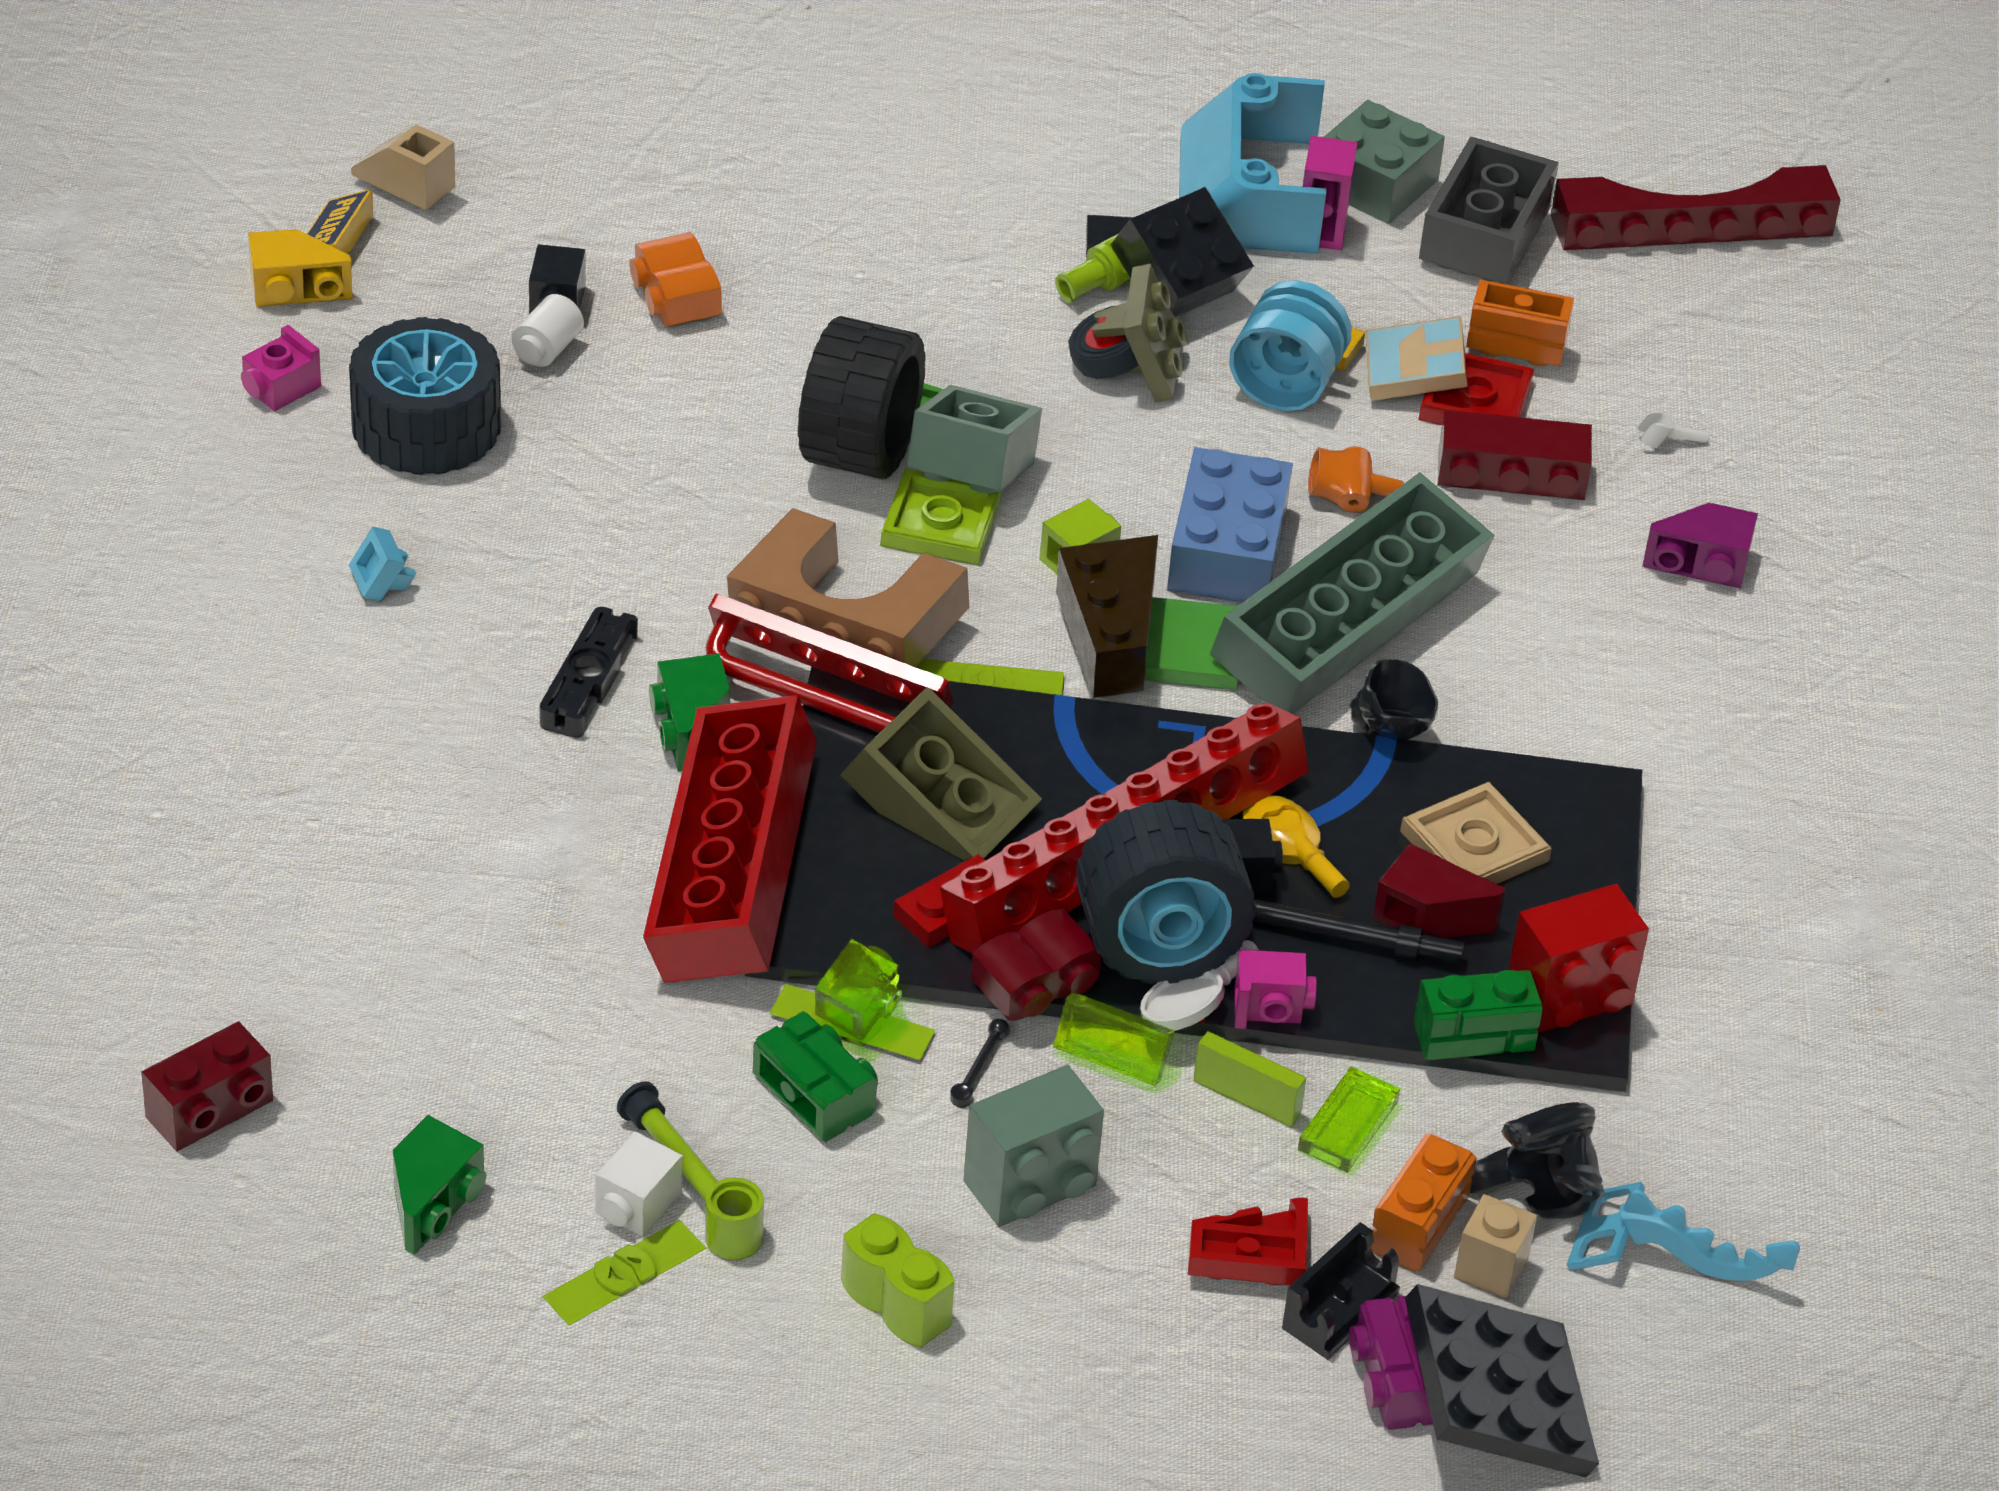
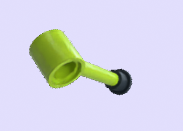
(731, 1205)

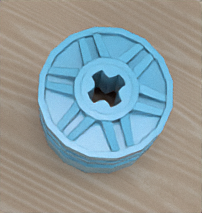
(1290, 345)

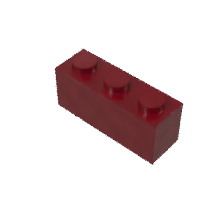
(1514, 455)

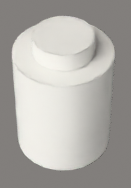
(547, 330)

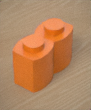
(676, 279)

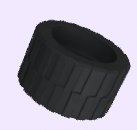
(861, 397)

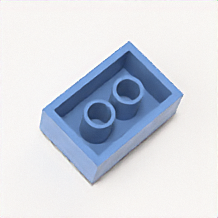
(1229, 525)

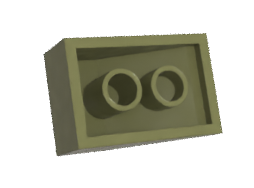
(941, 780)

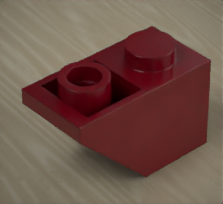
(1437, 897)

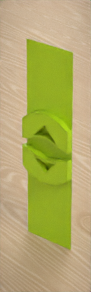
(996, 676)
(889, 1033)
(623, 1272)

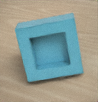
(380, 565)

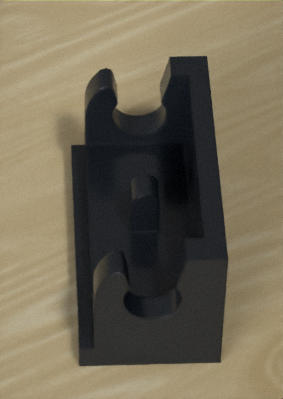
(1330, 1293)

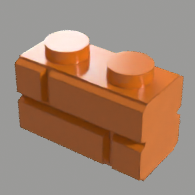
(1519, 323)
(1423, 1201)

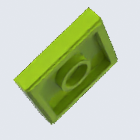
(939, 518)

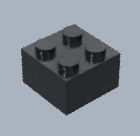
(1187, 248)

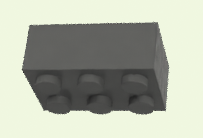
(1488, 210)

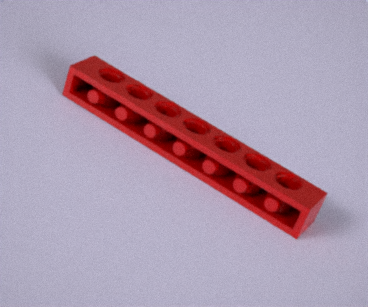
(1038, 874)

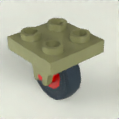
(1133, 337)

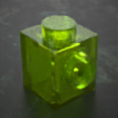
(858, 989)

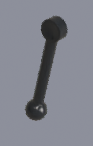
(962, 1093)

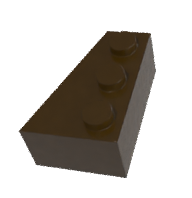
(1109, 609)

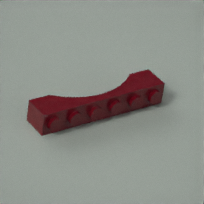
(1613, 215)

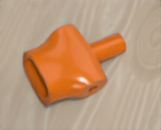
(1347, 478)

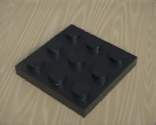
(1500, 1381)

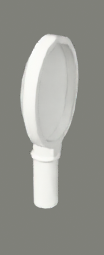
(1190, 1000)

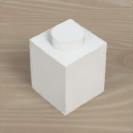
(638, 1183)

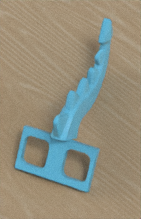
(1671, 1232)

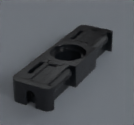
(573, 695)

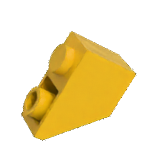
(297, 269)

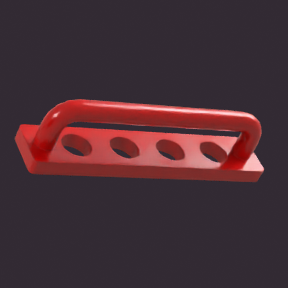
(821, 652)

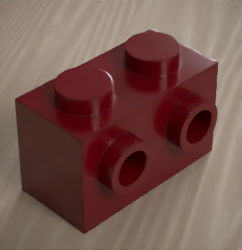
(207, 1086)

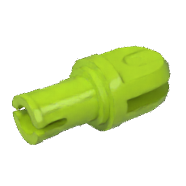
(1100, 270)

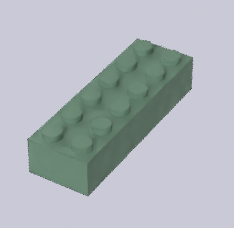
(1351, 595)

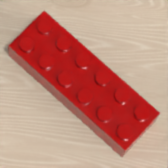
(730, 840)

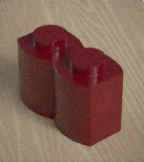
(1036, 965)

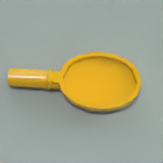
(1299, 839)

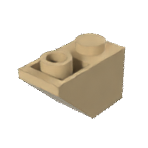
(411, 166)

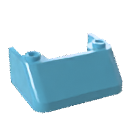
(1249, 189)

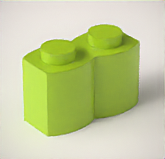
(897, 1280)

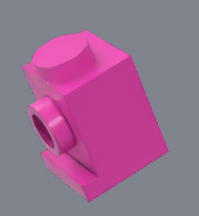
(282, 369)
(1272, 987)

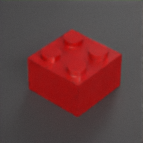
(1581, 954)

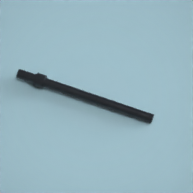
(1406, 941)

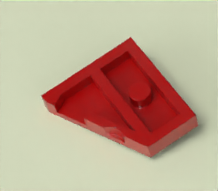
(1251, 1245)

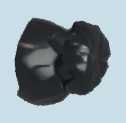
(1394, 701)

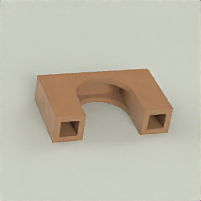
(895, 623)

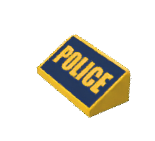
(343, 220)

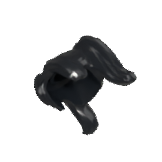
(1550, 1154)

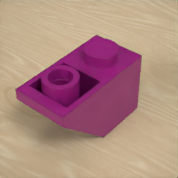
(1703, 544)

